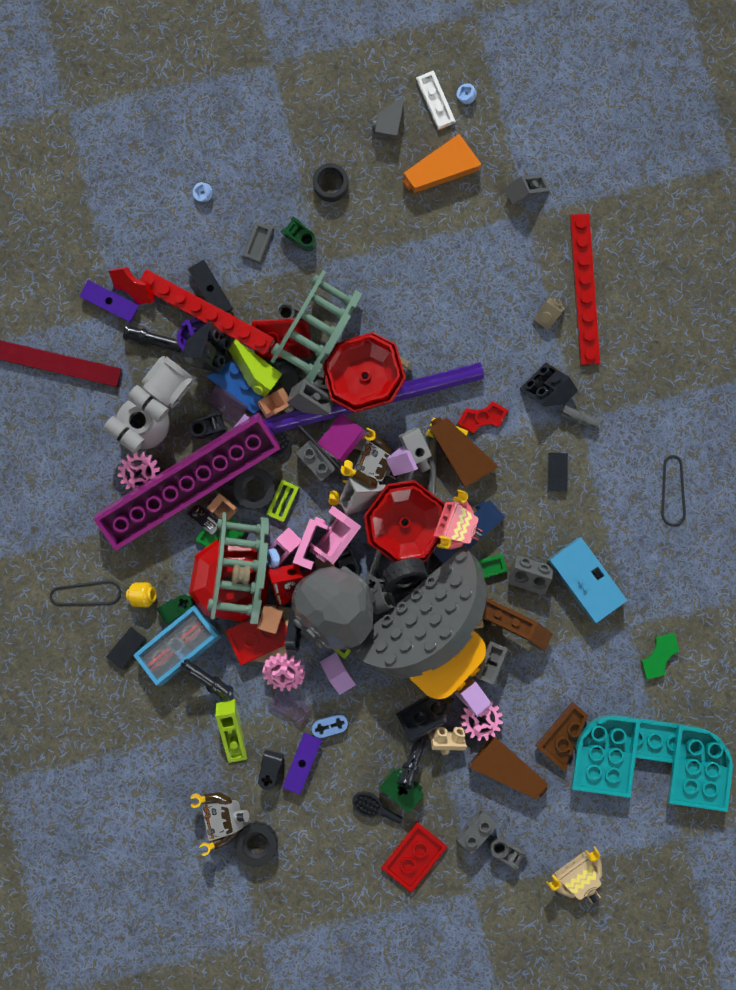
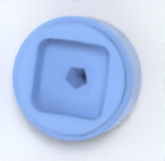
(466, 93)
(202, 192)
(273, 558)

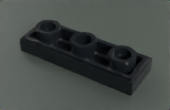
(204, 279)

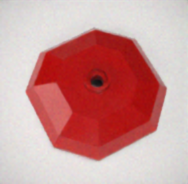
(361, 356)
(400, 502)
(204, 578)

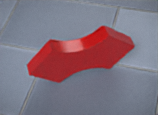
(137, 289)
(474, 419)

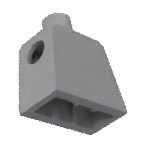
(413, 440)

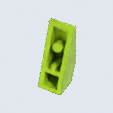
(256, 371)
(231, 730)

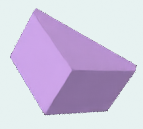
(401, 461)
(337, 673)
(473, 697)

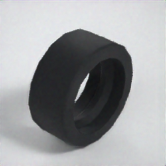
(330, 167)

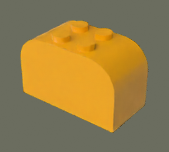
(452, 675)

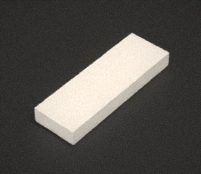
(435, 100)

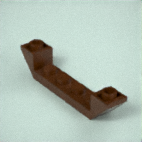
(517, 624)

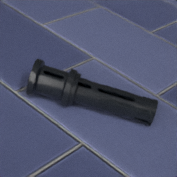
(142, 338)
(212, 684)
(408, 767)

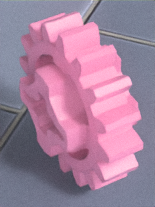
(132, 467)
(283, 672)
(475, 730)

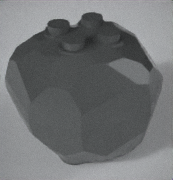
(333, 608)

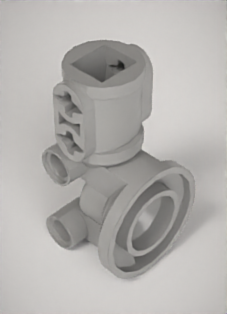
(161, 389)

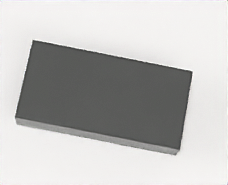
(258, 242)

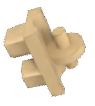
(447, 740)

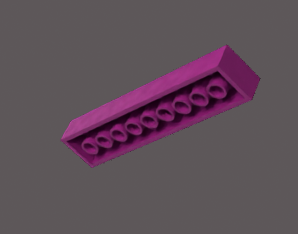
(186, 481)

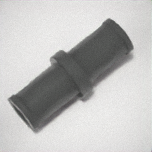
(580, 417)

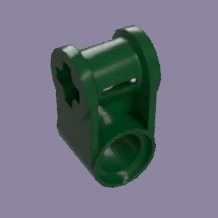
(297, 232)
(173, 609)

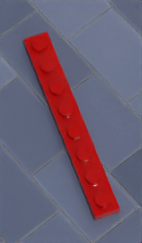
(584, 289)
(207, 312)

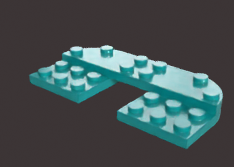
(612, 743)

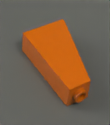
(441, 166)

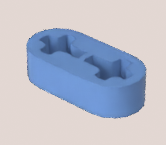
(328, 721)

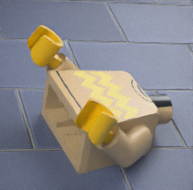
(579, 877)

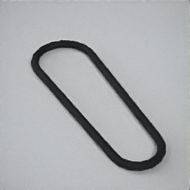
(320, 448)
(682, 489)
(86, 603)

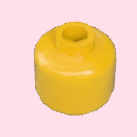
(141, 594)

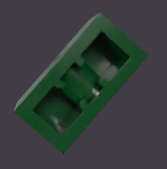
(407, 799)

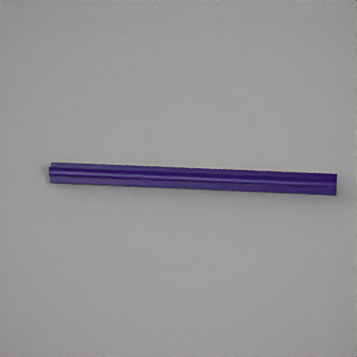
(409, 389)

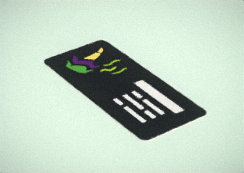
(204, 519)

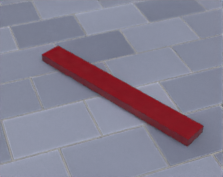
(60, 364)

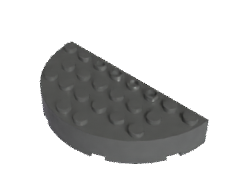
(429, 622)

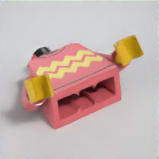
(457, 523)

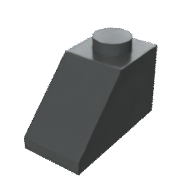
(389, 121)
(526, 188)
(310, 399)

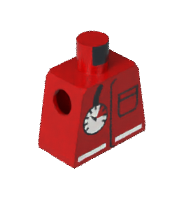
(284, 581)

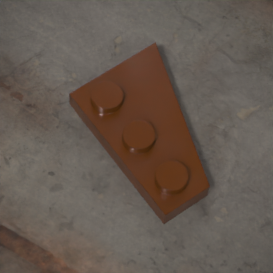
(562, 735)

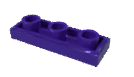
(99, 296)
(298, 774)

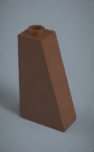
(461, 453)
(507, 768)

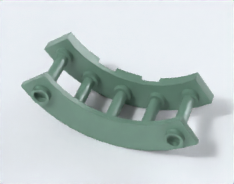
(332, 332)
(257, 566)

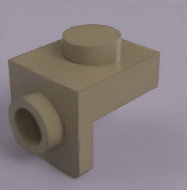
(549, 313)

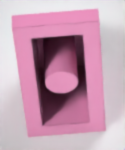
(285, 544)

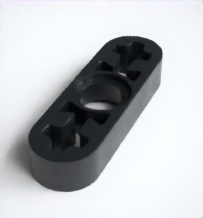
(293, 636)

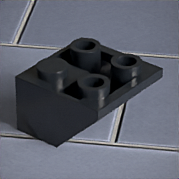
(207, 348)
(549, 386)

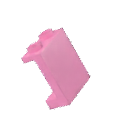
(307, 537)
(335, 538)

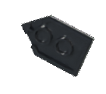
(424, 716)

